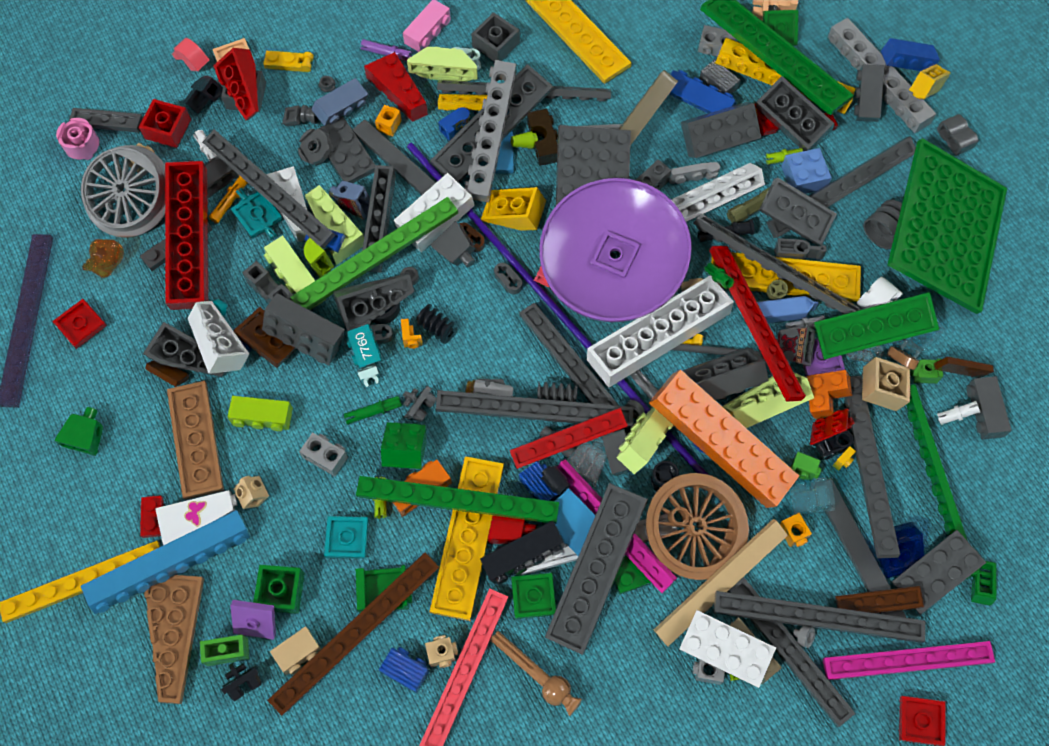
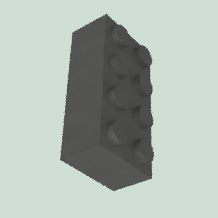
(794, 115)
(721, 129)
(302, 329)
(729, 373)

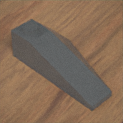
(366, 301)
(176, 350)

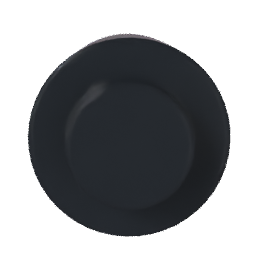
(555, 479)

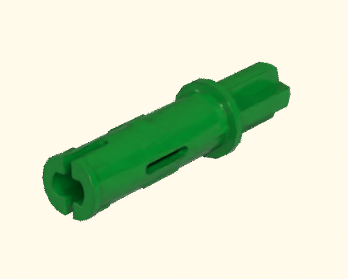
(373, 409)

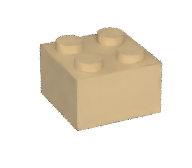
(886, 384)

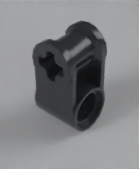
(831, 447)

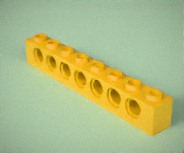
(740, 59)

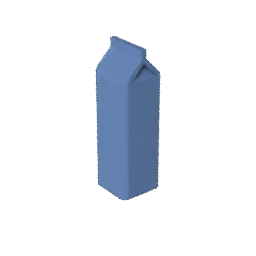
(787, 309)

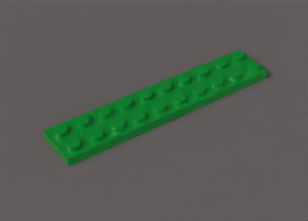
(778, 54)

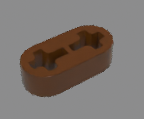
(475, 235)

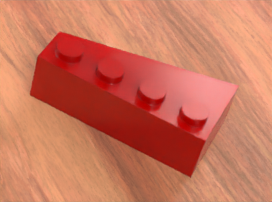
(394, 81)

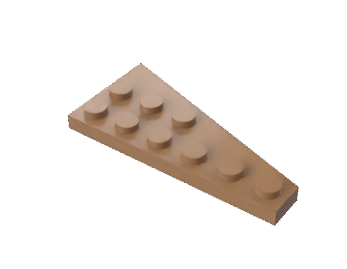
(172, 625)

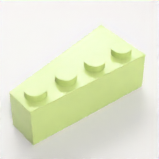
(288, 266)
(764, 402)

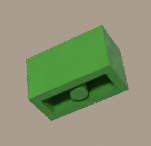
(224, 650)

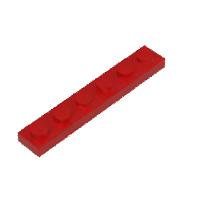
(568, 437)

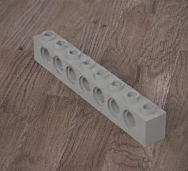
(500, 71)
(895, 92)

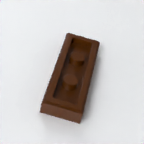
(963, 367)

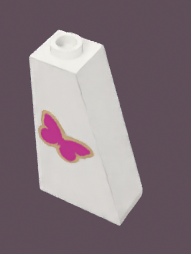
(189, 515)

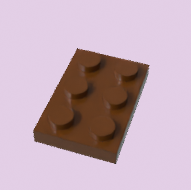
(267, 346)

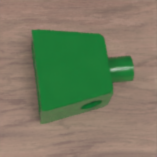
(81, 432)

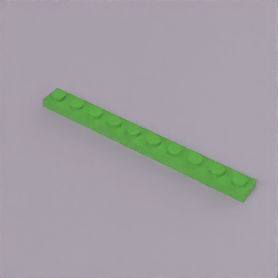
(375, 254)

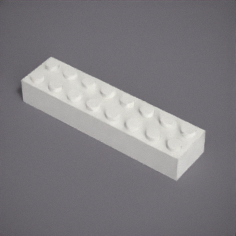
(659, 331)

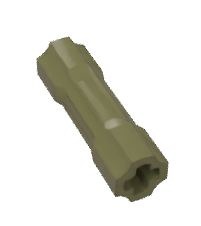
(742, 211)

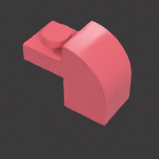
(190, 54)

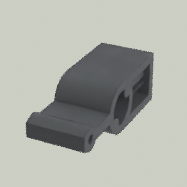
(798, 249)

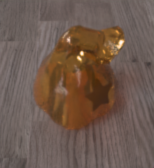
(104, 257)

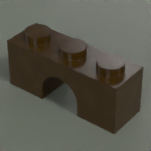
(541, 124)

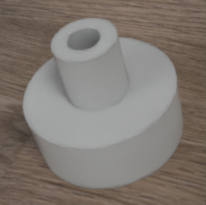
(805, 636)

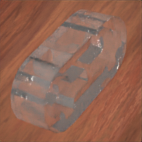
(866, 355)

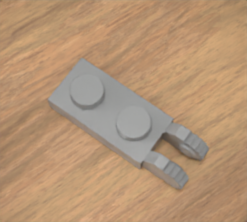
(694, 172)

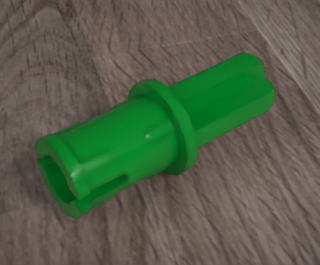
(719, 275)

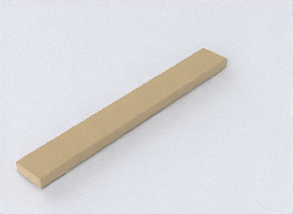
(721, 581)

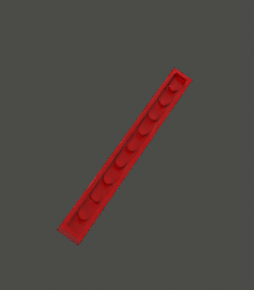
(758, 326)

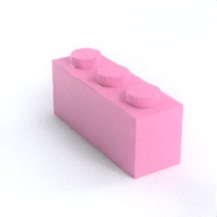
(427, 25)

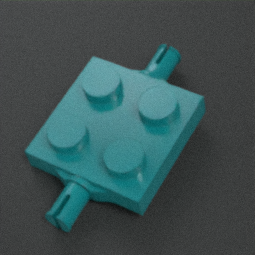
(256, 214)

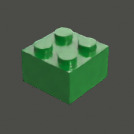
(403, 445)
(280, 588)

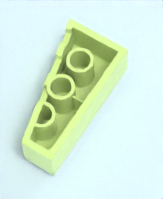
(335, 219)
(643, 440)

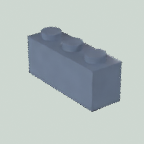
(340, 102)

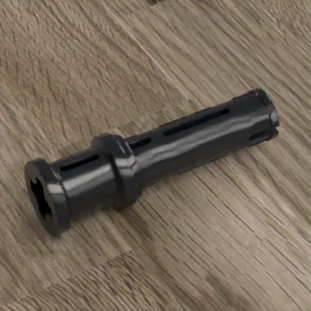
(738, 228)

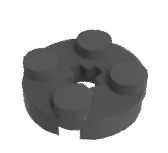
(322, 150)

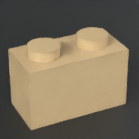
(295, 651)

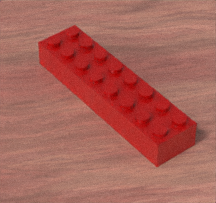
(186, 234)

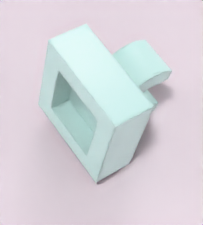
(368, 372)

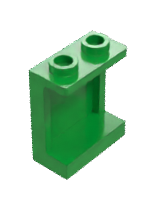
(373, 582)

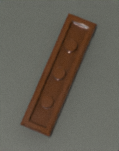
(882, 600)

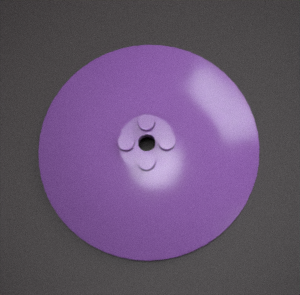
(610, 218)

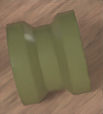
(780, 289)

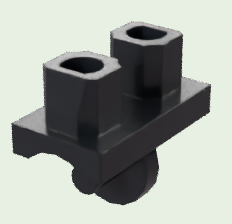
(250, 676)

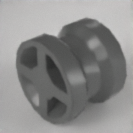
(308, 115)

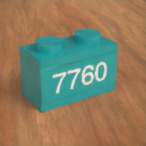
(364, 346)

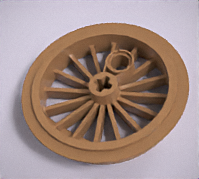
(734, 537)

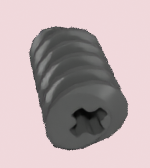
(558, 394)

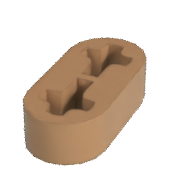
(903, 357)

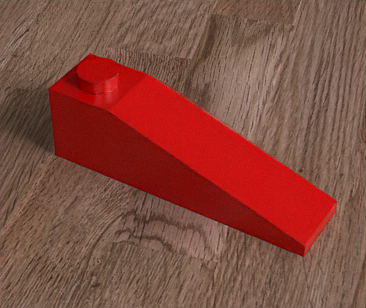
(238, 74)

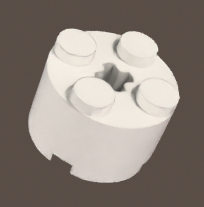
(880, 293)

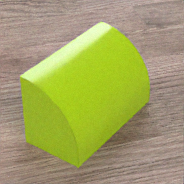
(317, 258)

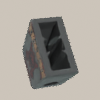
(797, 344)

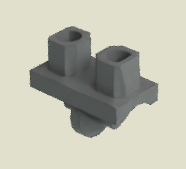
(424, 397)

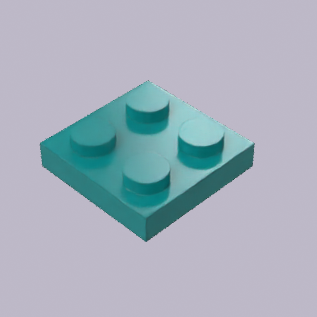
(346, 537)

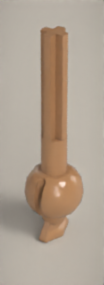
(555, 689)

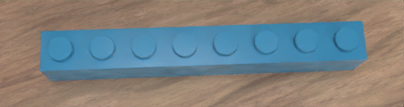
(164, 562)

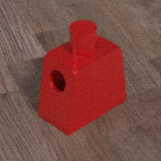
(506, 530)

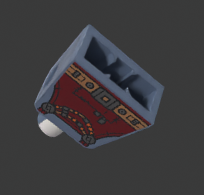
(351, 198)

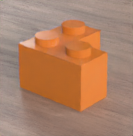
(826, 388)

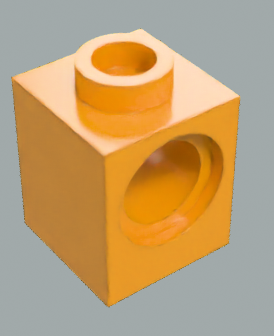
(388, 126)
(796, 521)

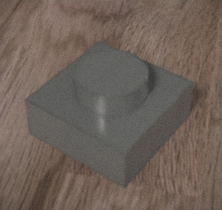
(292, 116)

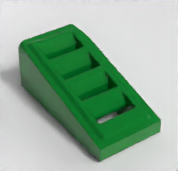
(984, 595)

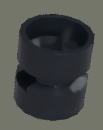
(663, 473)

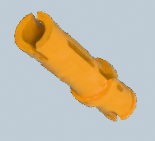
(227, 200)

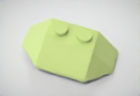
(443, 64)

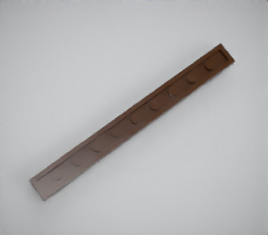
(353, 634)

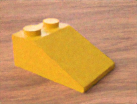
(515, 208)

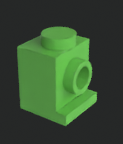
(922, 375)
(806, 466)

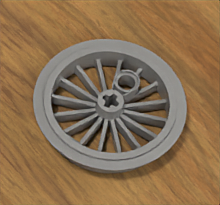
(141, 157)

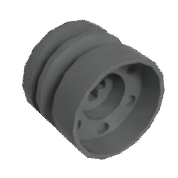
(882, 224)

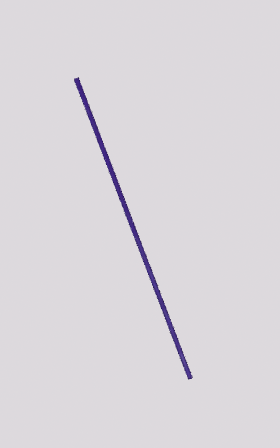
(554, 307)

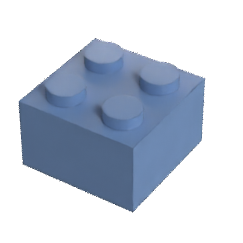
(806, 170)

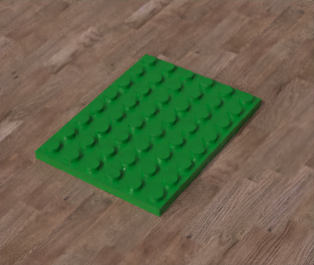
(948, 226)

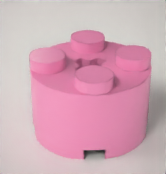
(78, 139)

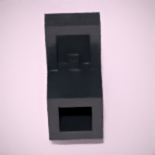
(202, 91)

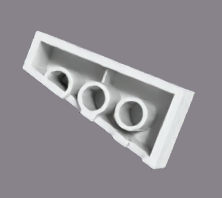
(289, 182)
(216, 340)

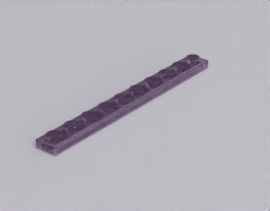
(25, 321)

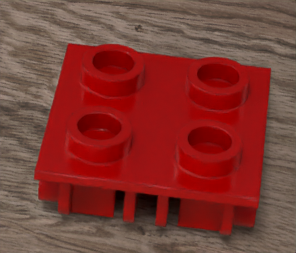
(830, 426)

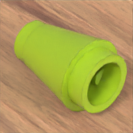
(524, 140)

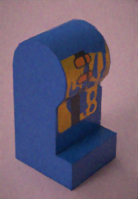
(454, 122)

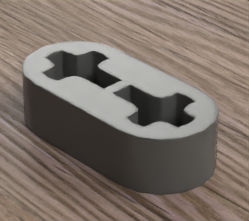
(510, 276)
(378, 330)

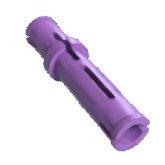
(385, 49)

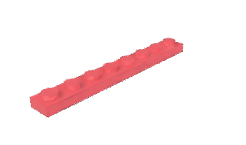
(464, 669)

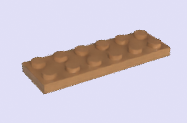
(195, 440)

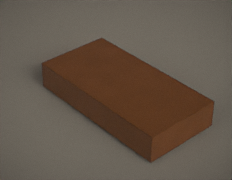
(168, 373)

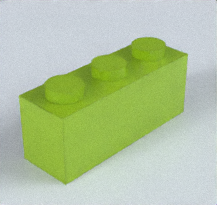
(260, 413)

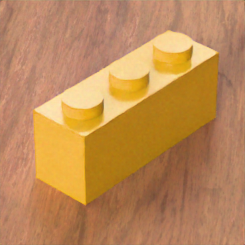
(929, 81)

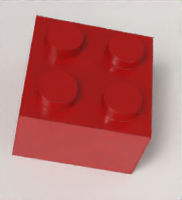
(165, 123)

